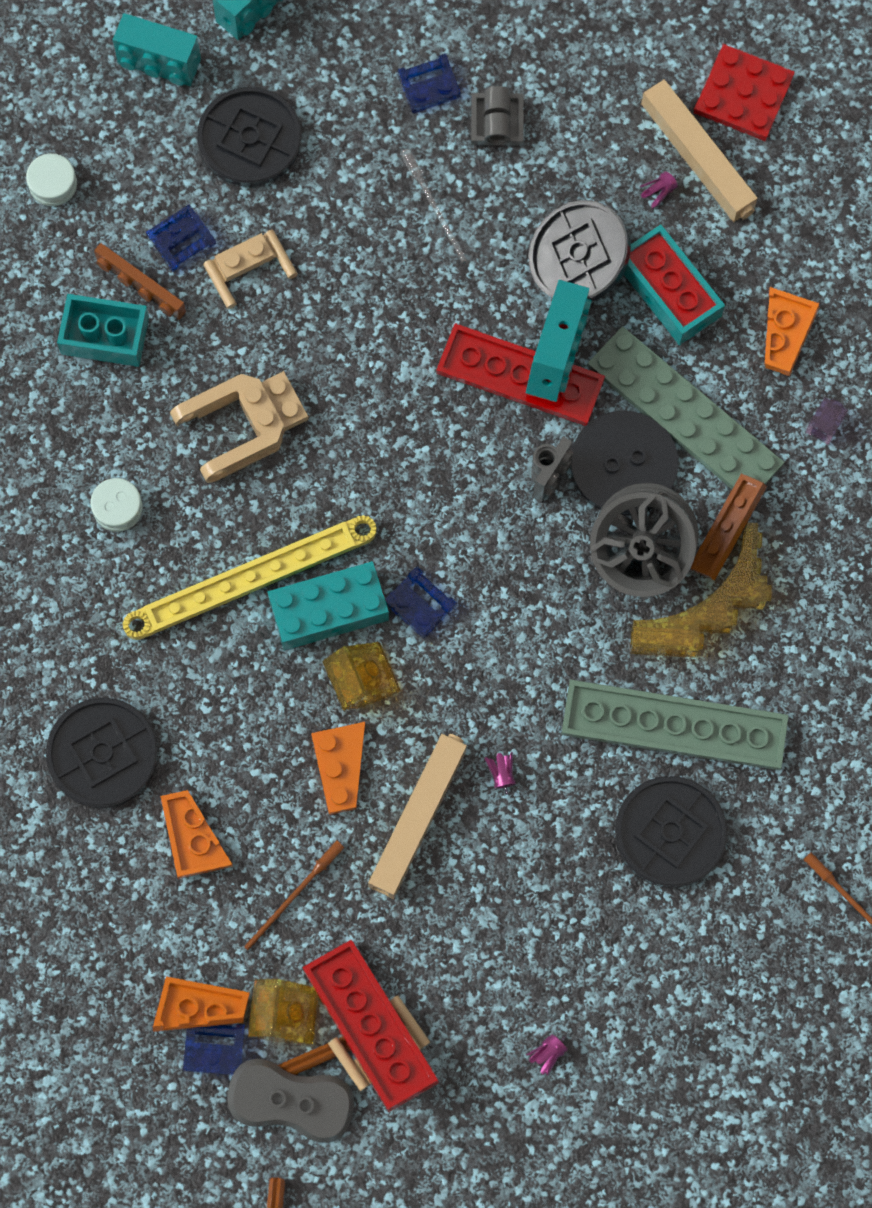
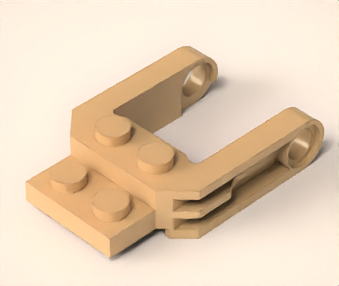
(268, 406)

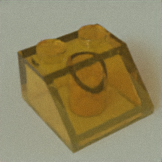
(360, 675)
(283, 1011)

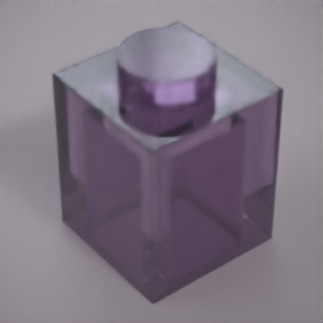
(827, 420)

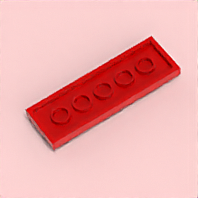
(505, 371)
(370, 1025)

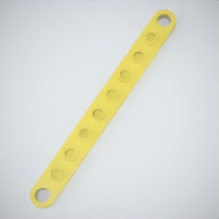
(249, 577)

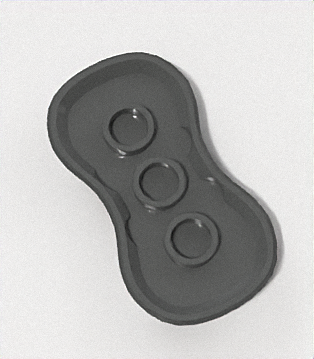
(312, 1105)

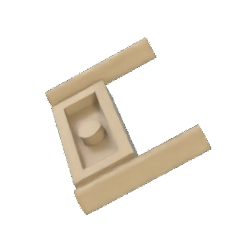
(244, 258)
(353, 1067)

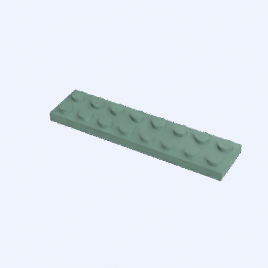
(683, 411)
(675, 725)

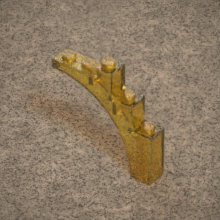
(680, 633)

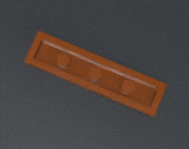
(146, 287)
(728, 526)

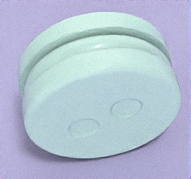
(51, 179)
(116, 504)

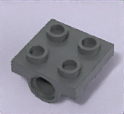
(497, 117)
(547, 466)

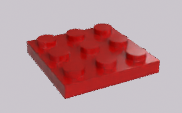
(744, 92)

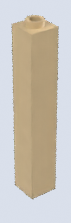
(699, 151)
(418, 815)

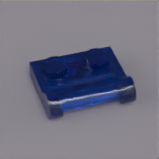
(432, 90)
(177, 230)
(413, 608)
(214, 1057)

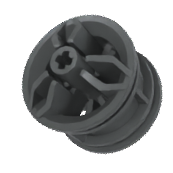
(614, 566)

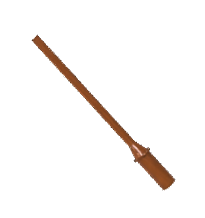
(320, 865)
(828, 877)

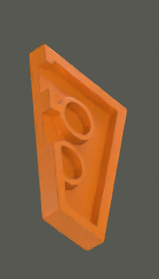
(787, 329)
(339, 765)
(191, 838)
(198, 1005)

